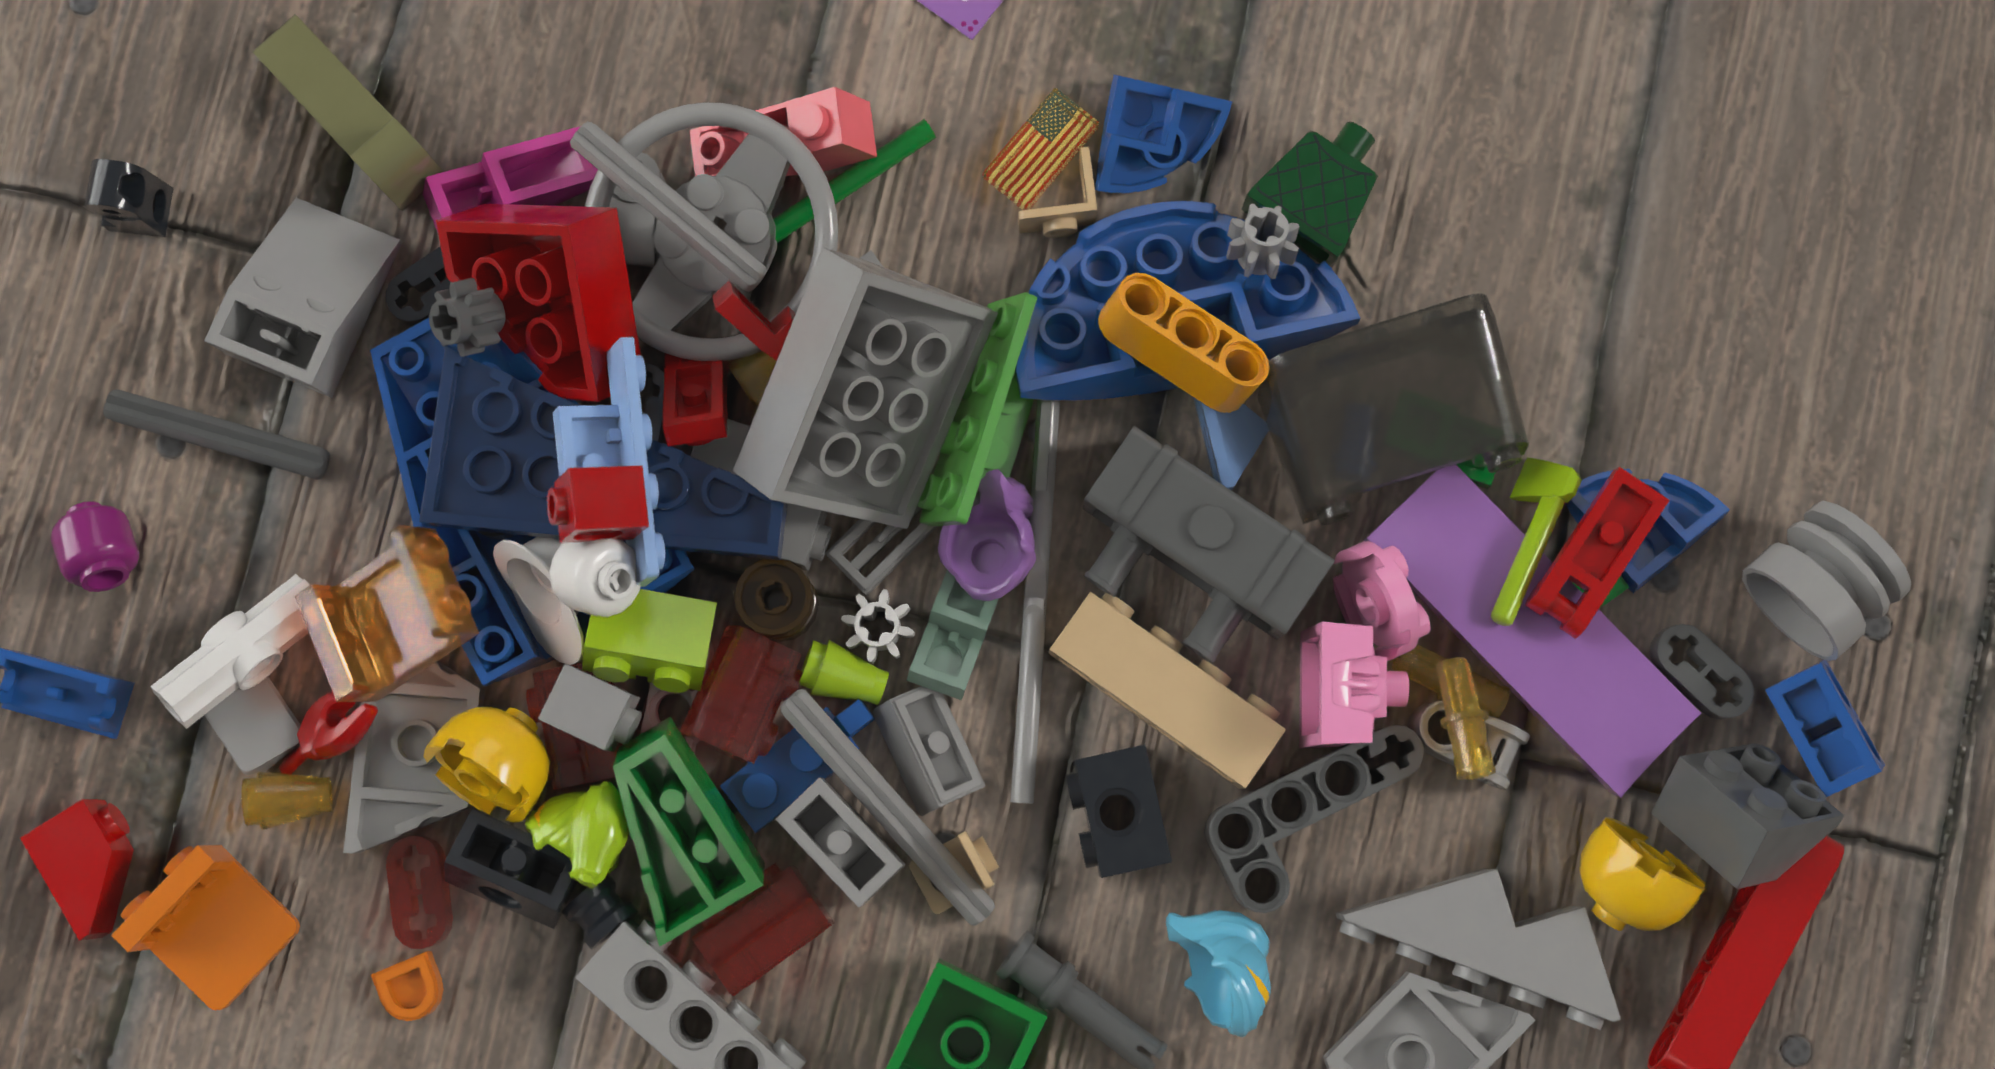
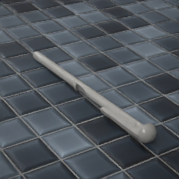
(1035, 604)

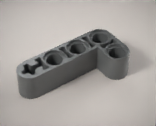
(1316, 804)

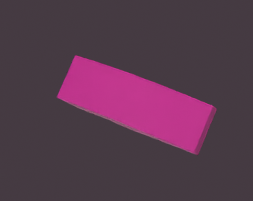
(519, 174)

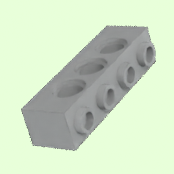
(615, 981)

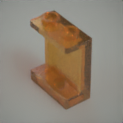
(388, 617)

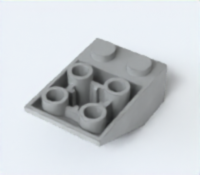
(305, 296)

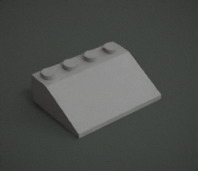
(863, 391)

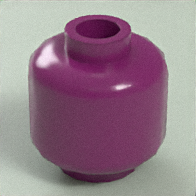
(95, 546)

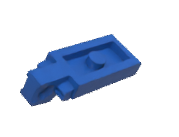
(789, 768)

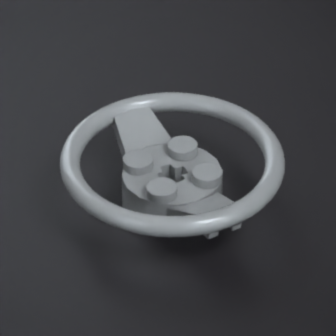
(739, 195)

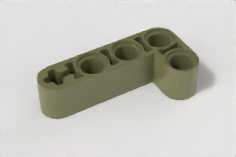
(348, 111)

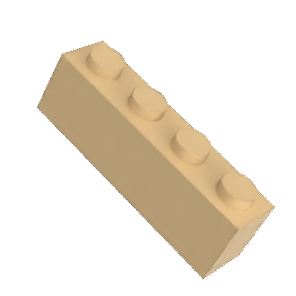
(1168, 690)

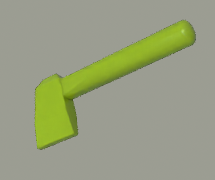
(1551, 487)

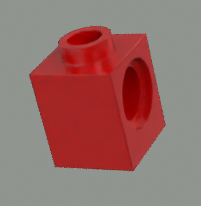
(599, 503)

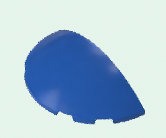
(1187, 251)

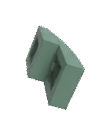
(951, 640)

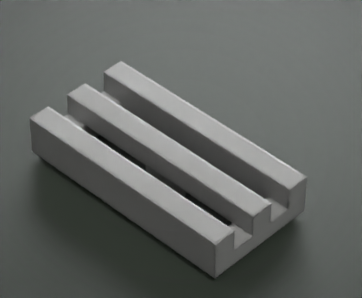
(852, 568)

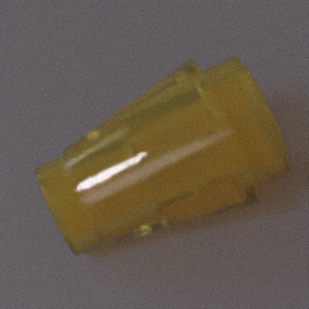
(284, 798)

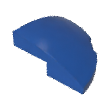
(1153, 133)
(1681, 524)

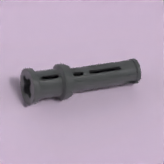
(1057, 987)

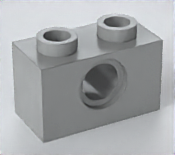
(840, 842)

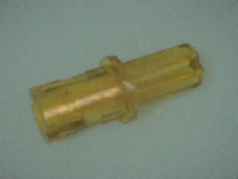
(1421, 668)
(1464, 720)

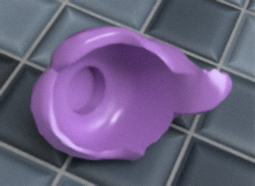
(995, 544)

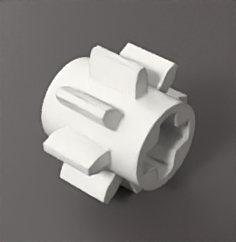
(869, 612)

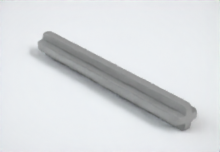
(887, 807)

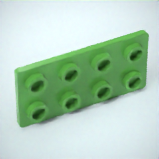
(987, 422)

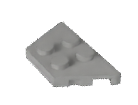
(390, 781)
(1428, 1028)

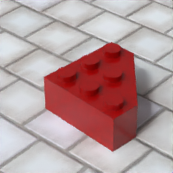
(558, 282)

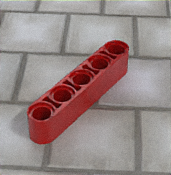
(1743, 964)

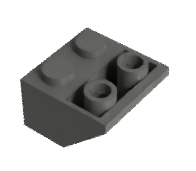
(1744, 812)

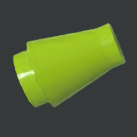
(841, 674)

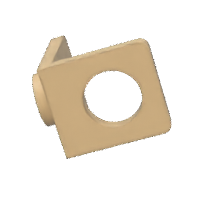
(1064, 219)
(972, 855)

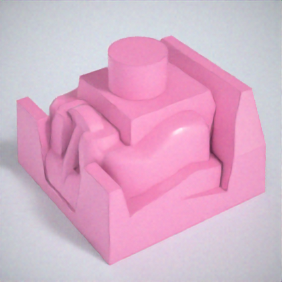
(1344, 685)

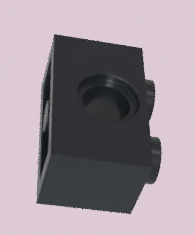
(1144, 839)
(507, 869)

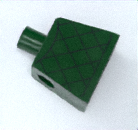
(1320, 189)

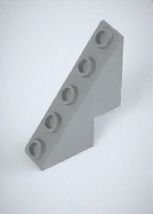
(1473, 927)

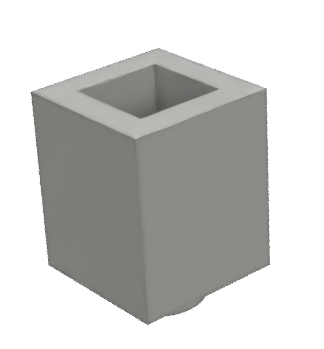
(591, 709)

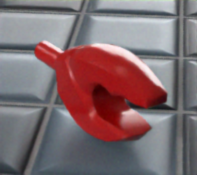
(328, 732)

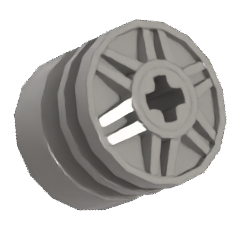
(1827, 580)

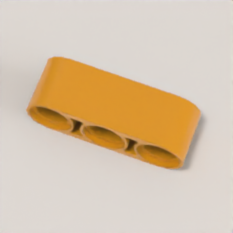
(1157, 335)

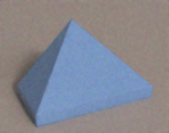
(1230, 440)

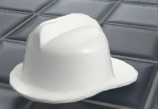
(528, 575)

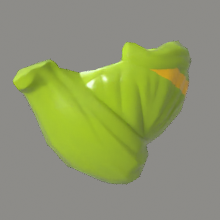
(585, 828)

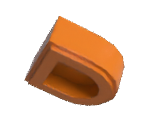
(410, 987)

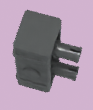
(1205, 535)

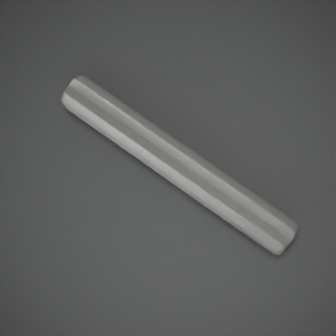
(668, 206)

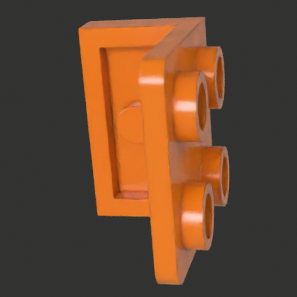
(209, 924)

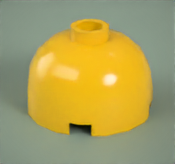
(492, 760)
(1635, 880)

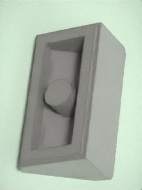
(255, 727)
(928, 748)

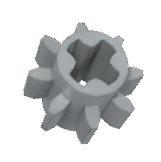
(1262, 241)

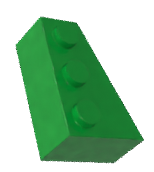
(683, 832)

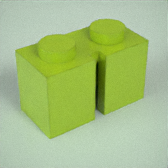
(652, 638)

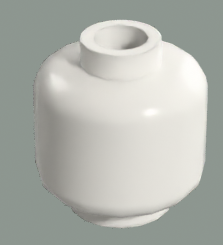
(595, 576)

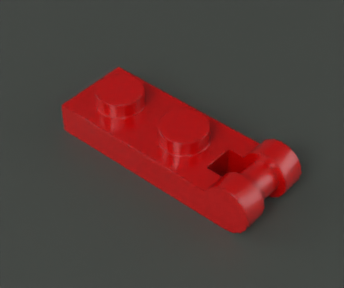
(694, 401)
(1598, 550)

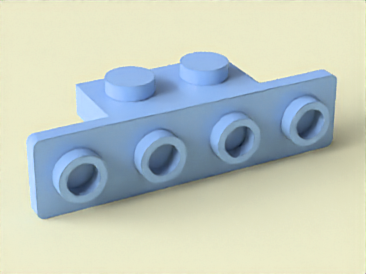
(616, 437)

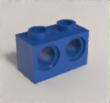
(1825, 728)

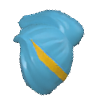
(1226, 966)

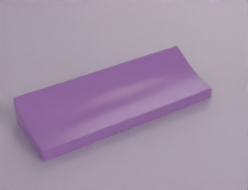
(1585, 690)

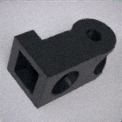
(126, 198)

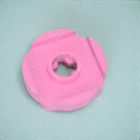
(1378, 595)

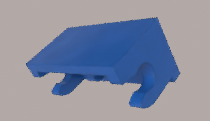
(63, 693)

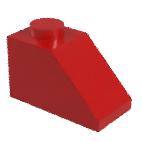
(84, 863)

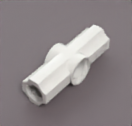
(234, 654)

